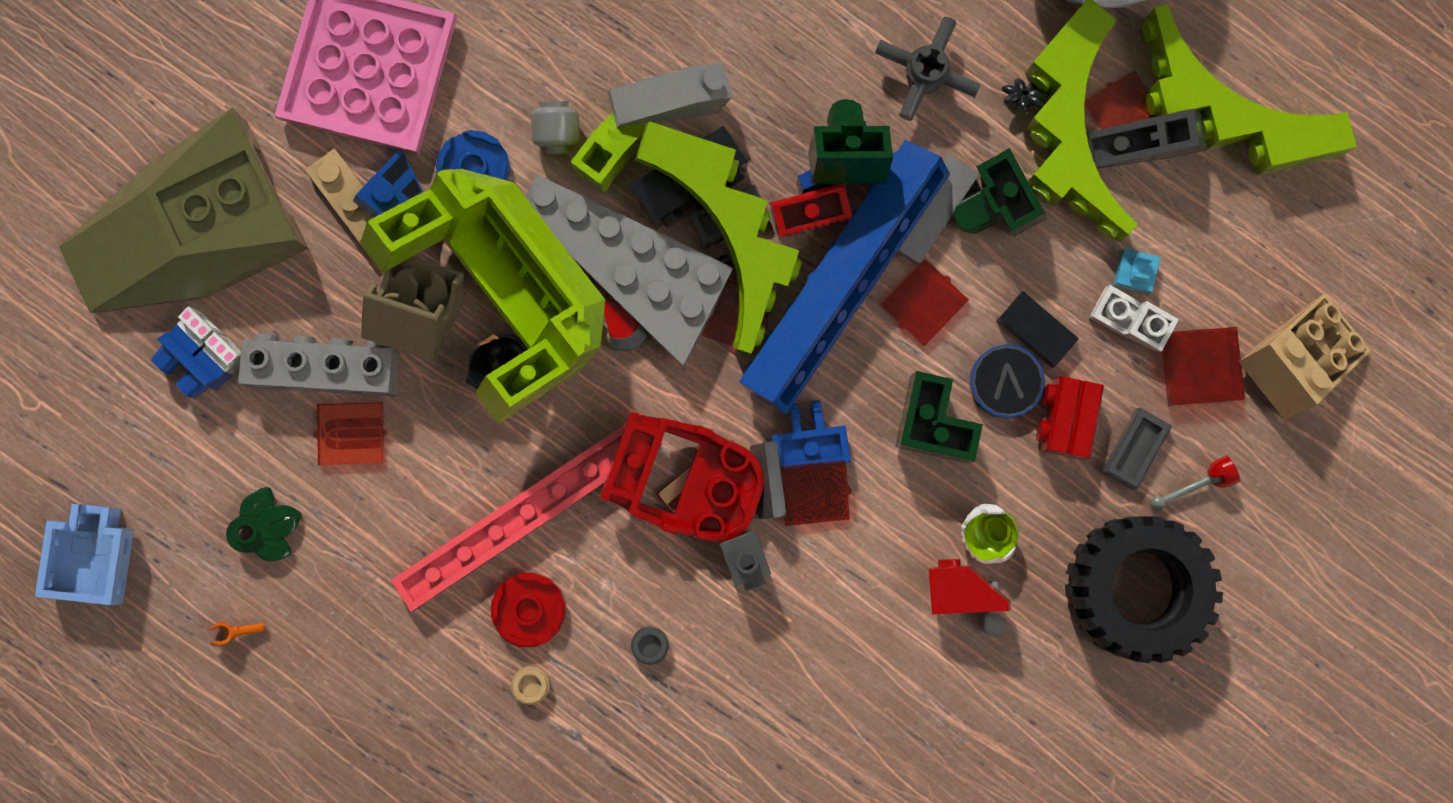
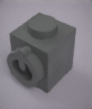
(746, 560)

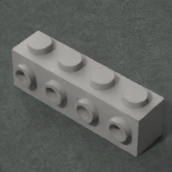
(319, 367)

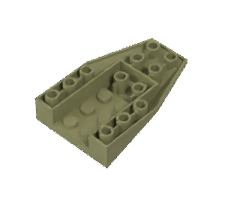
(185, 225)

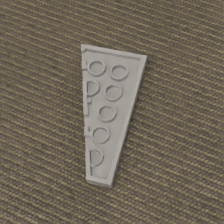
(645, 272)

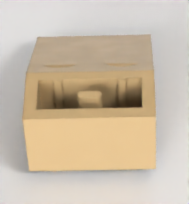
(1305, 357)

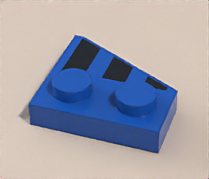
(389, 186)

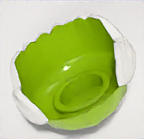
(990, 534)

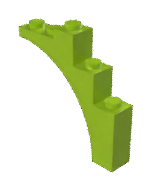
(1060, 124)
(1275, 137)
(759, 263)

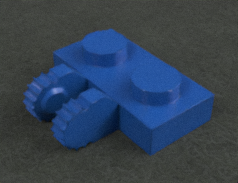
(812, 445)

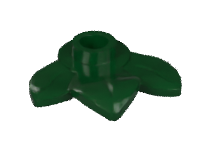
(269, 526)

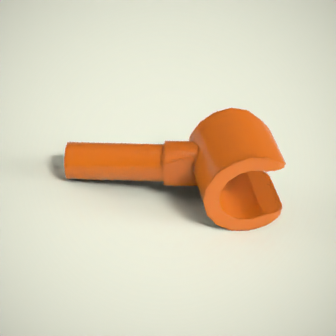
(235, 631)

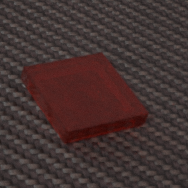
(1203, 367)

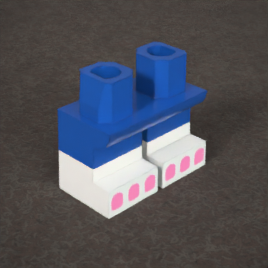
(201, 350)

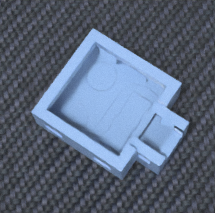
(85, 557)

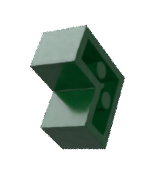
(927, 428)

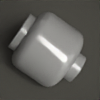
(555, 126)

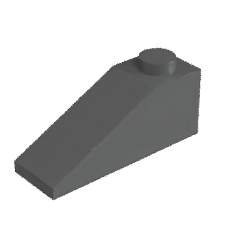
(1148, 139)

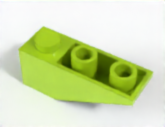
(607, 153)

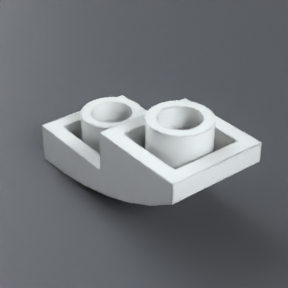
(1132, 319)

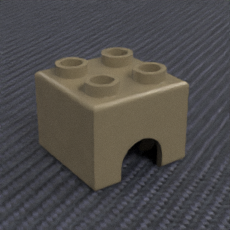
(413, 307)

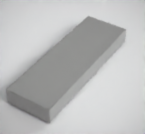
(938, 211)

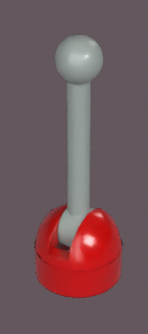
(1220, 473)

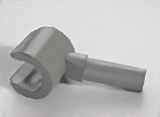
(992, 623)

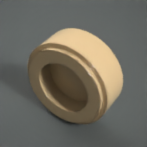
(530, 685)

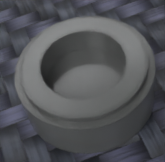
(650, 645)

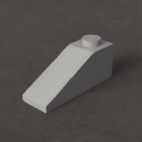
(672, 96)

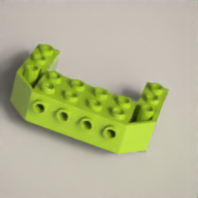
(515, 265)

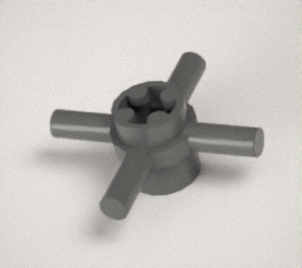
(932, 56)

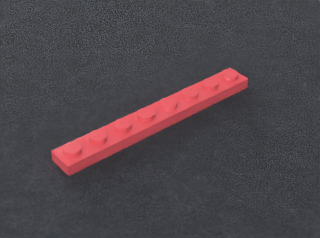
(508, 524)

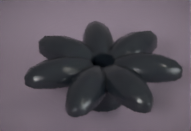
(1024, 95)

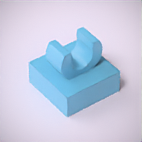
(1136, 271)

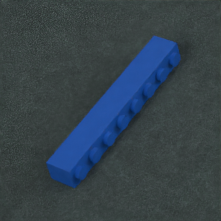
(844, 277)

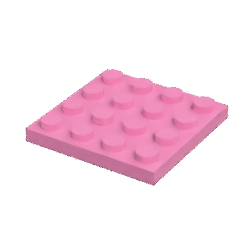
(367, 70)

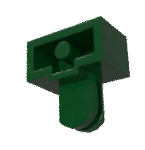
(848, 148)
(1004, 197)

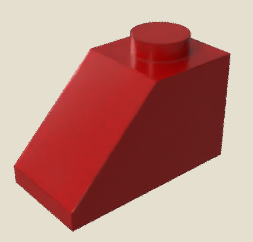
(963, 590)

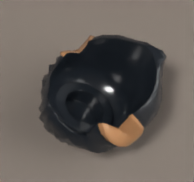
(491, 355)

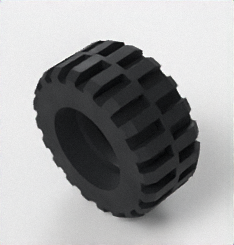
(1191, 598)

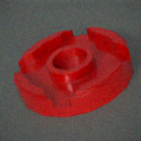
(528, 609)

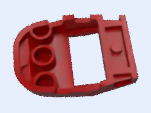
(717, 493)

